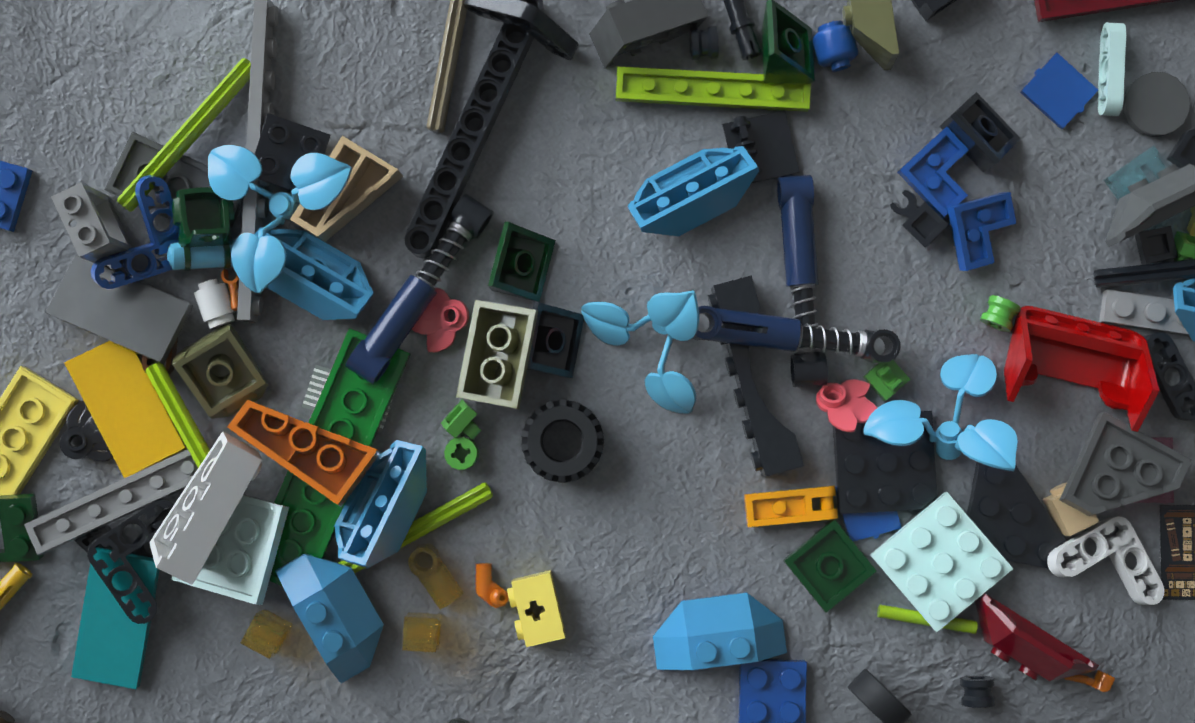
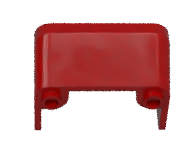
(1085, 354)

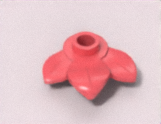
(435, 321)
(846, 403)

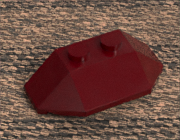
(1028, 644)

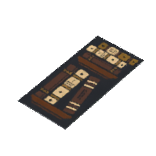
(1177, 551)

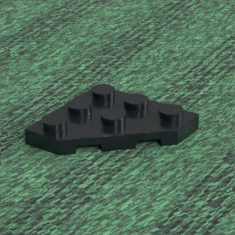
(1012, 516)

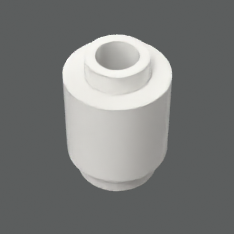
(214, 303)

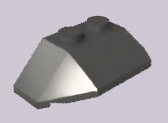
(1152, 202)

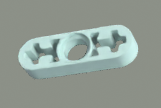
(1111, 69)

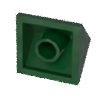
(786, 47)
(521, 263)

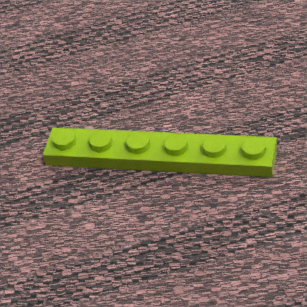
(709, 89)

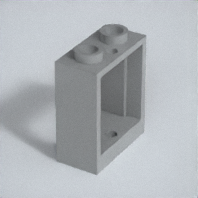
(97, 227)

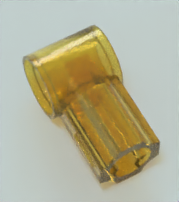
(437, 578)

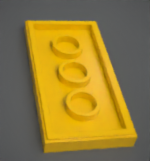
(125, 407)

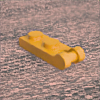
(789, 506)

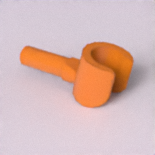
(233, 288)
(1101, 681)

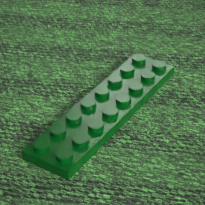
(349, 409)

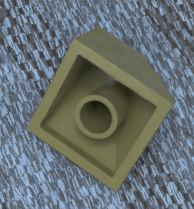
(873, 28)

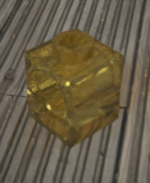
(422, 632)
(266, 633)

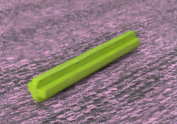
(178, 412)

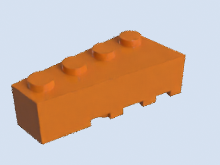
(311, 453)

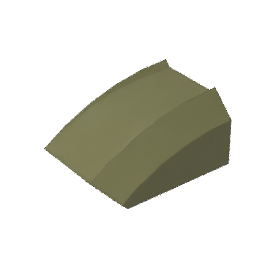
(220, 372)

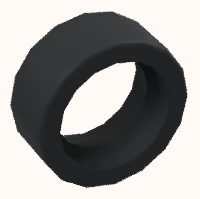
(878, 699)

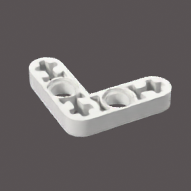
(1117, 549)

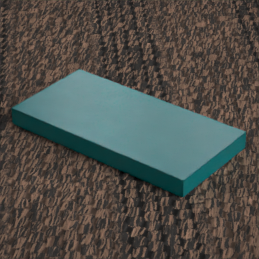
(108, 642)

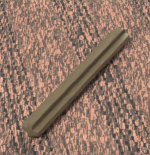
(447, 66)

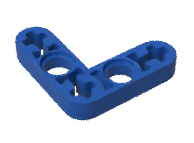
(159, 240)

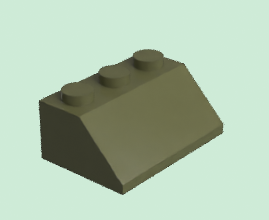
(497, 354)

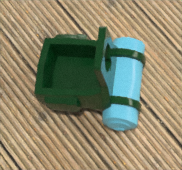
(203, 230)

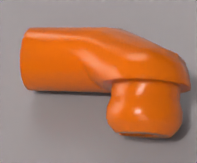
(487, 588)

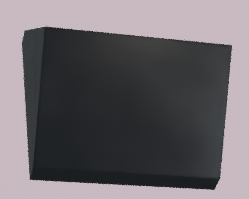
(981, 132)
(555, 340)

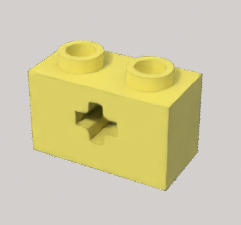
(542, 589)

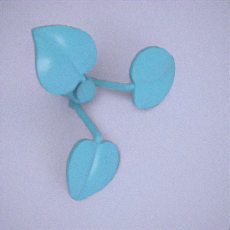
(231, 174)
(671, 315)
(987, 443)

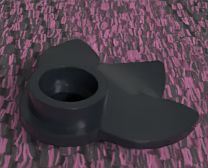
(83, 425)

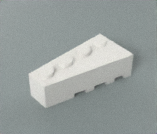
(204, 508)

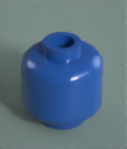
(835, 46)

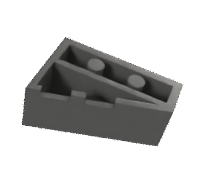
(641, 23)

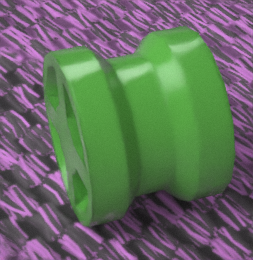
(1000, 313)
(467, 452)

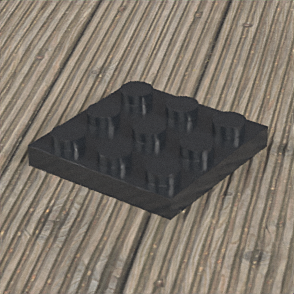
(883, 475)

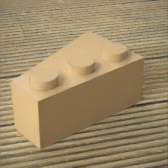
(366, 183)

